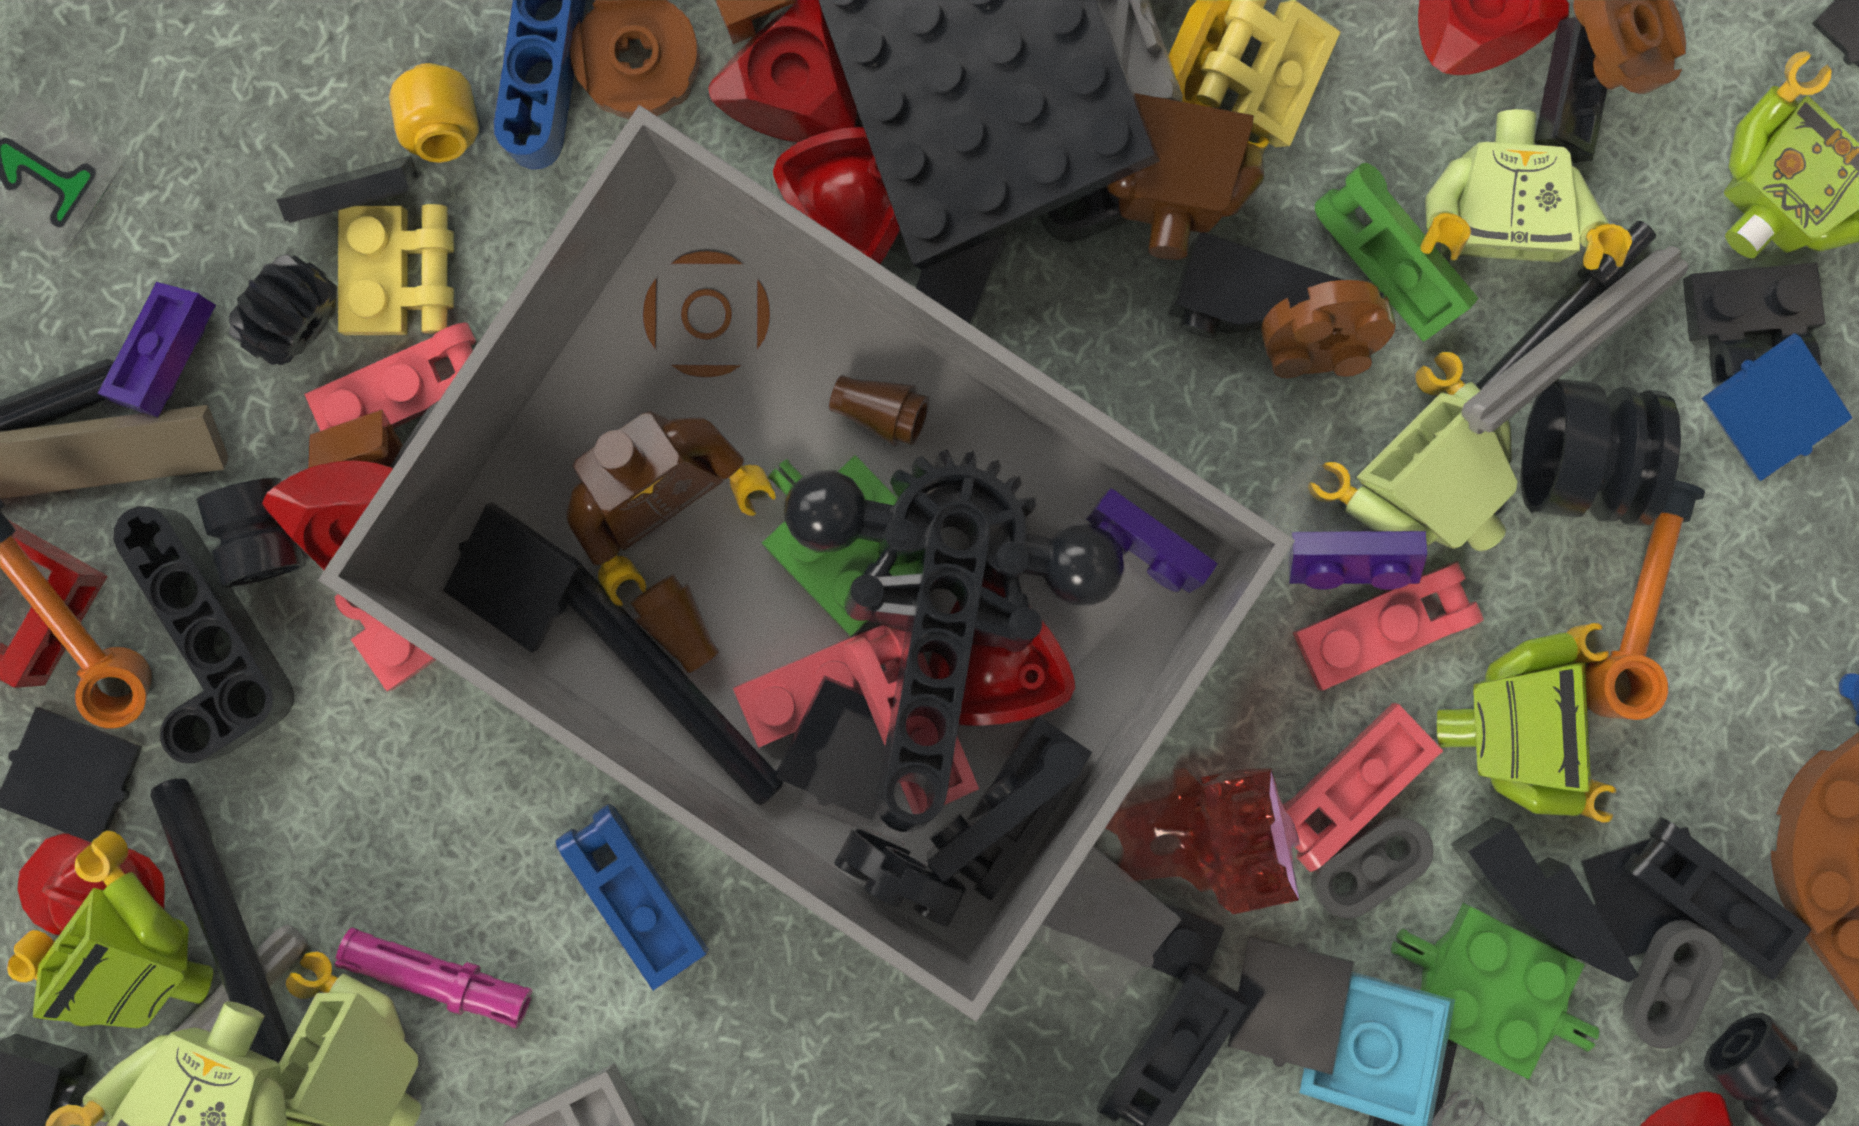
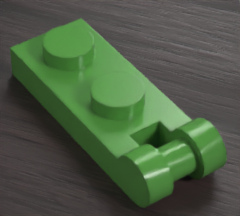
(1388, 251)

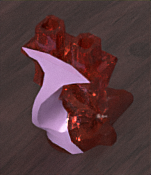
(1228, 835)

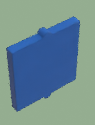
(1777, 407)

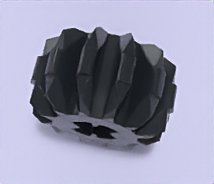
(282, 309)

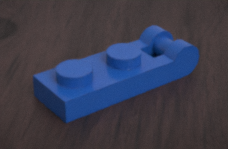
(632, 898)

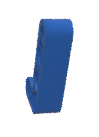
(526, 45)

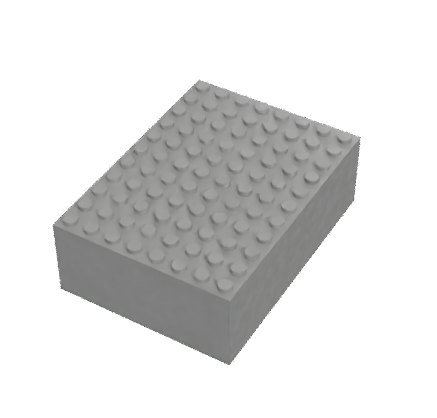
(577, 362)

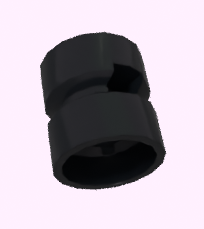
(250, 538)
(1764, 1069)

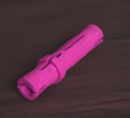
(456, 985)

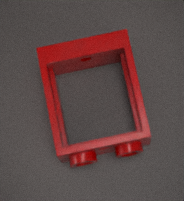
(35, 648)

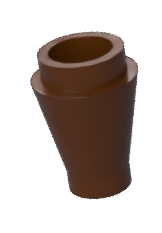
(883, 408)
(675, 622)

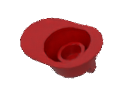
(54, 891)

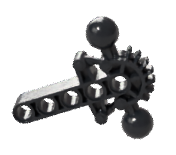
(1078, 564)

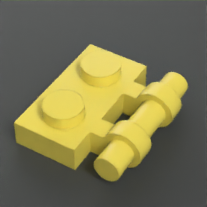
(1283, 72)
(375, 269)

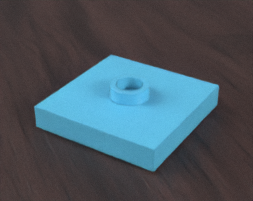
(1387, 1053)

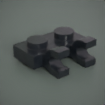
(1752, 302)

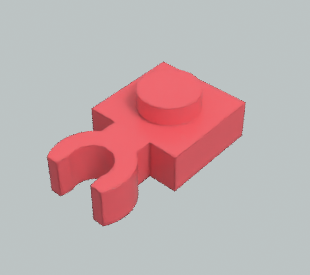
(385, 651)

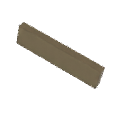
(109, 451)

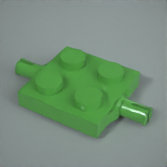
(831, 574)
(1504, 987)

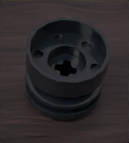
(1600, 452)

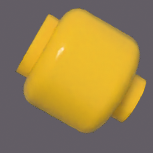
(434, 112)

